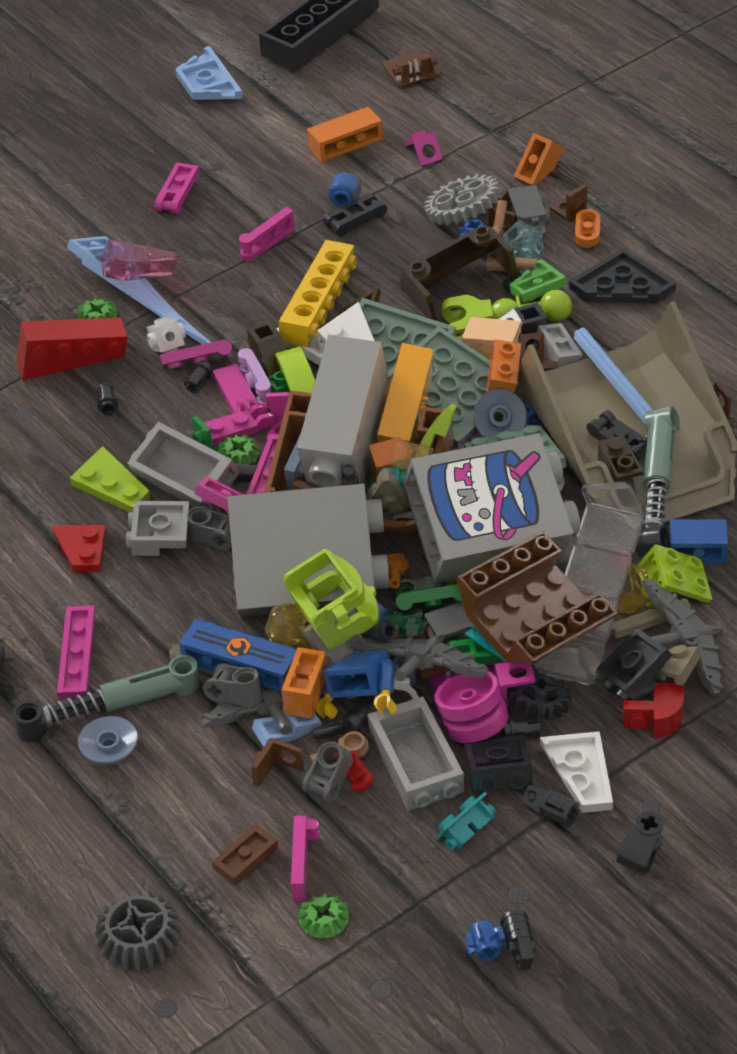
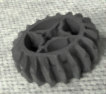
(121, 940)

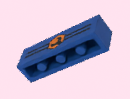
(219, 645)

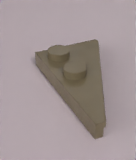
(391, 493)

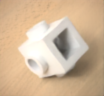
(157, 333)

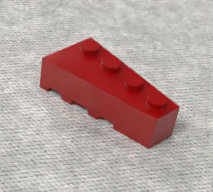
(68, 344)

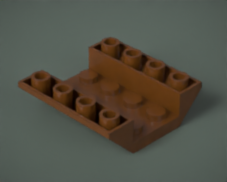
(528, 603)

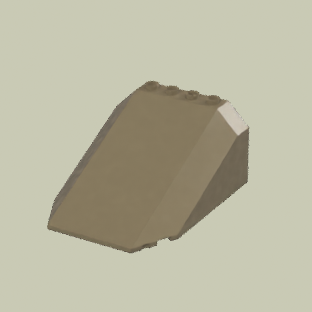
(666, 374)

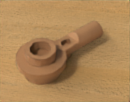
(353, 742)

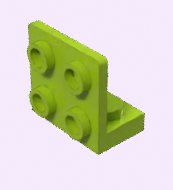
(676, 573)

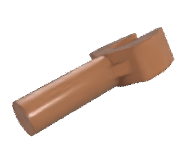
(499, 217)

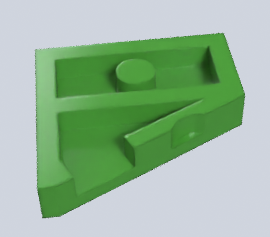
(538, 282)

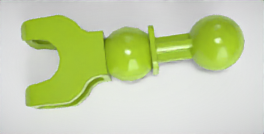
(554, 304)

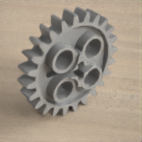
(462, 199)

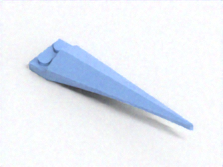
(91, 251)

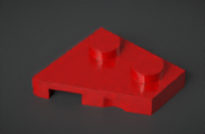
(82, 545)

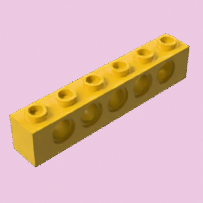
(317, 293)

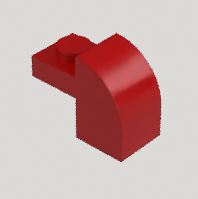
(661, 714)

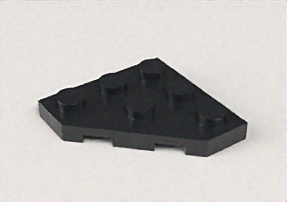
(622, 279)

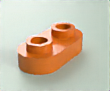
(587, 228)

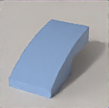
(300, 726)

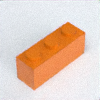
(344, 134)

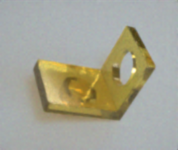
(406, 451)
(631, 601)

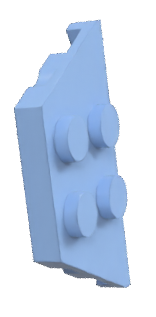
(207, 78)

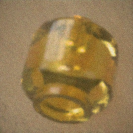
(285, 624)

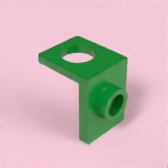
(202, 433)

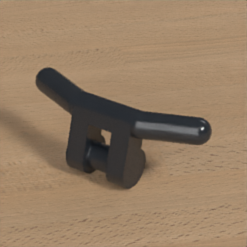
(349, 722)

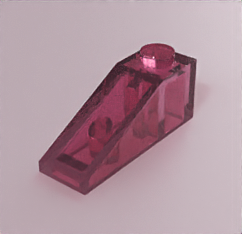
(135, 261)

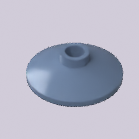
(501, 402)
(107, 740)

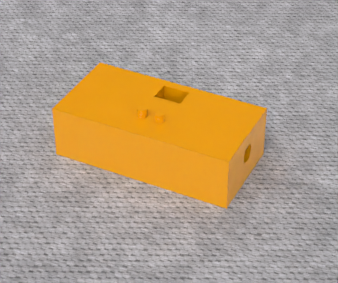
(407, 394)

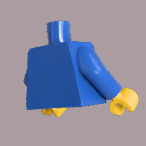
(359, 675)

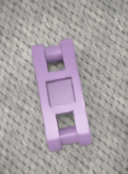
(254, 374)

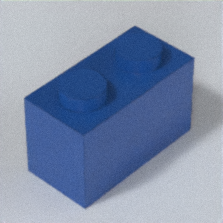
(700, 539)

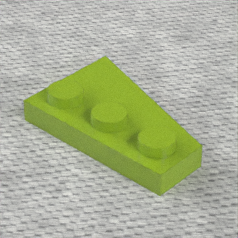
(109, 481)

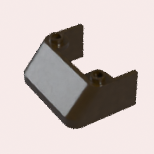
(452, 258)

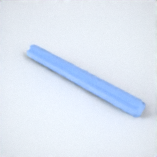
(612, 373)

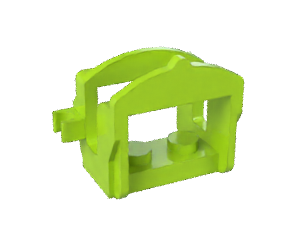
(356, 596)

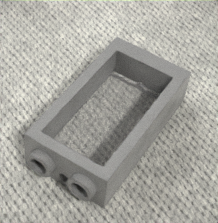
(179, 464)
(416, 754)

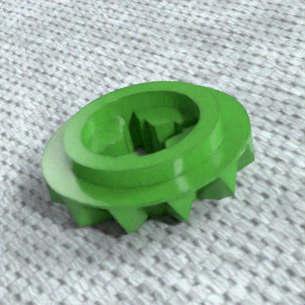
(107, 309)
(250, 451)
(325, 926)

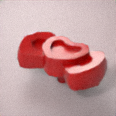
(359, 775)

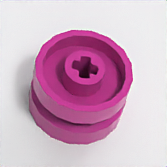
(471, 707)

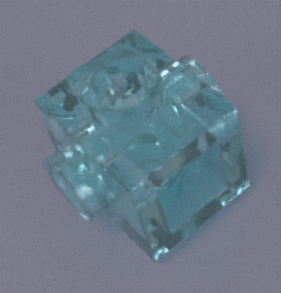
(524, 240)

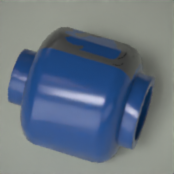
(344, 189)

